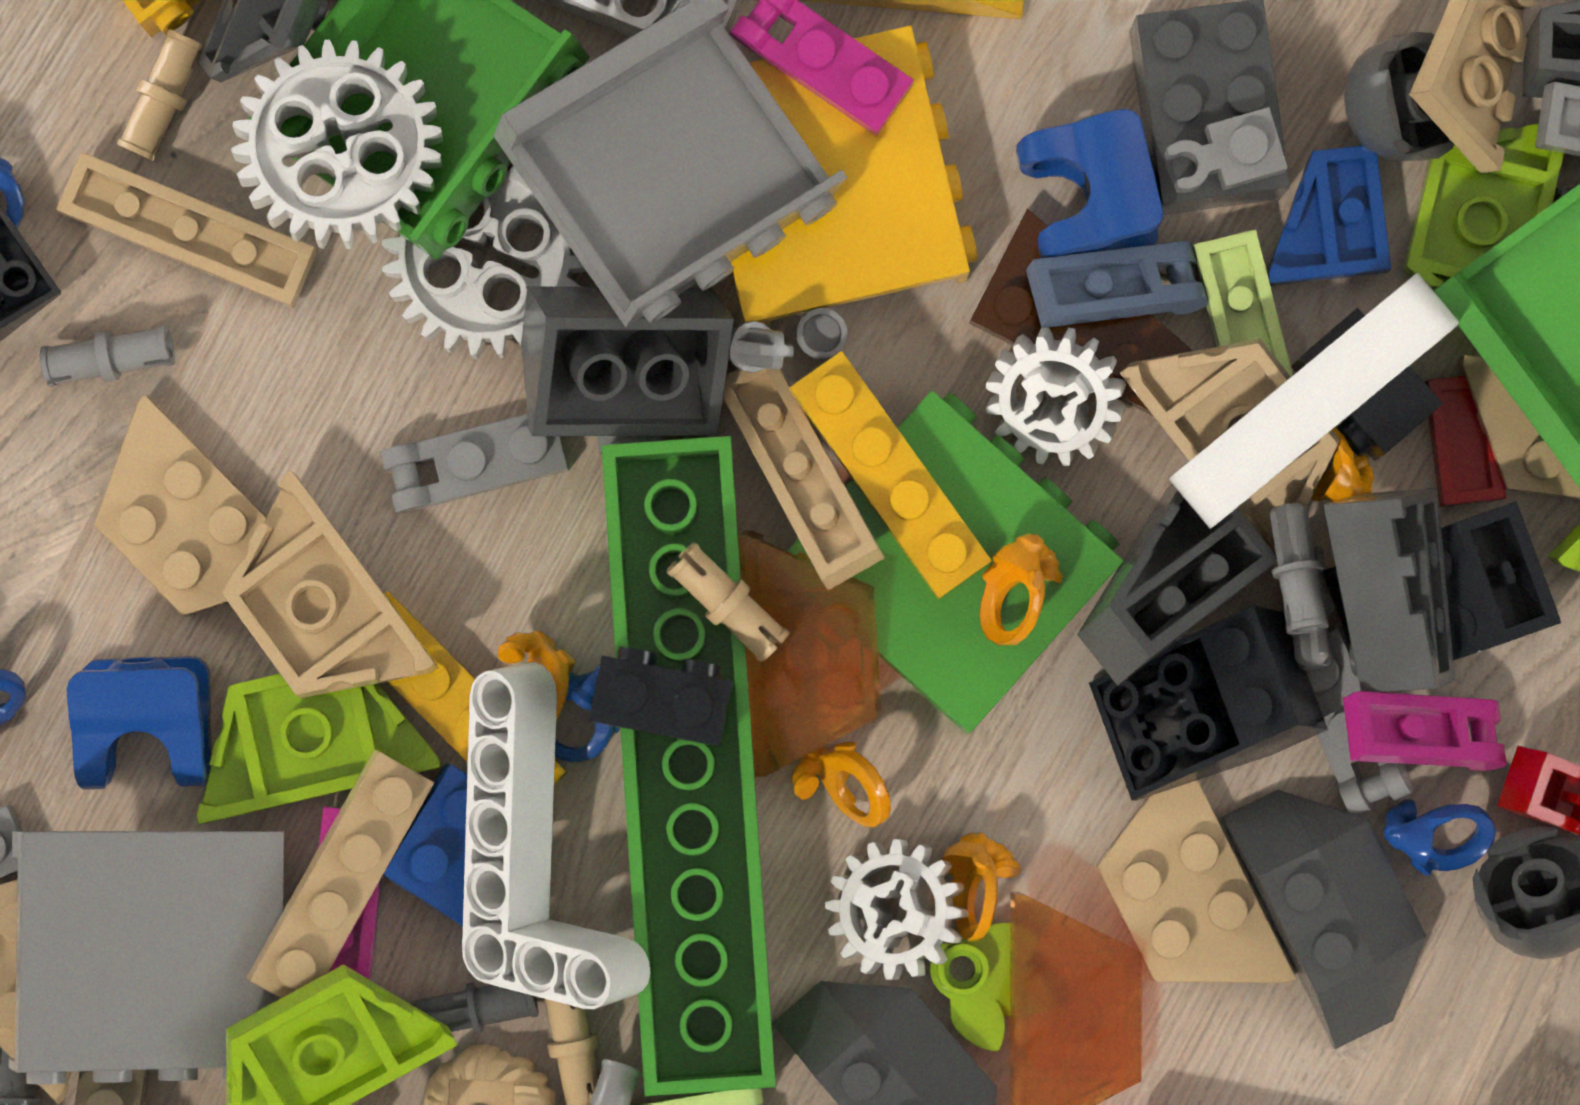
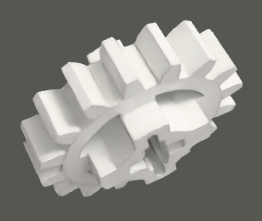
(1052, 422)
(883, 931)

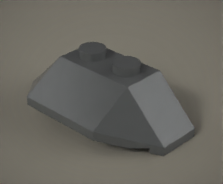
(257, 32)
(1331, 907)
(881, 1048)

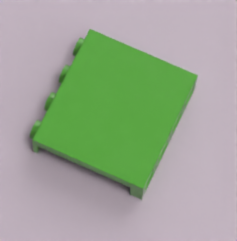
(474, 67)
(1525, 321)
(941, 641)

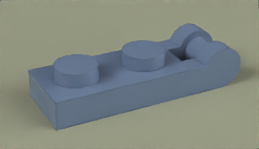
(1116, 284)

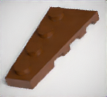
(1010, 310)

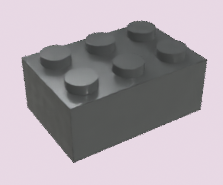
(1199, 71)

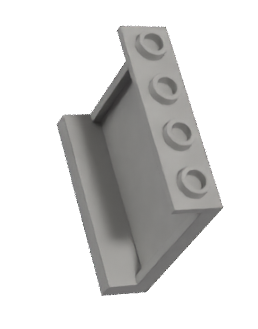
(665, 162)
(139, 948)

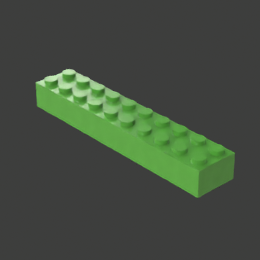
(688, 800)

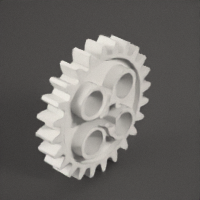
(317, 91)
(463, 307)

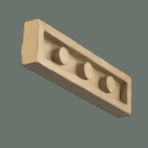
(187, 230)
(801, 475)
(341, 876)

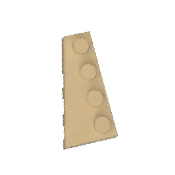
(1469, 75)

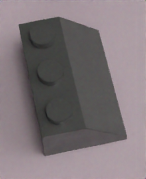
(612, 380)

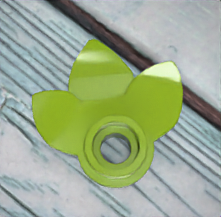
(983, 999)

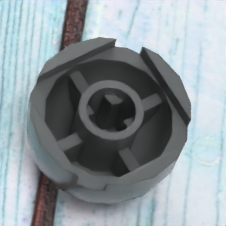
(1380, 103)
(1531, 892)

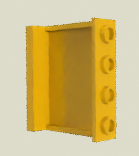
(892, 212)

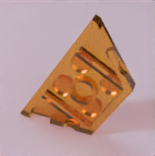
(826, 668)
(1070, 1009)

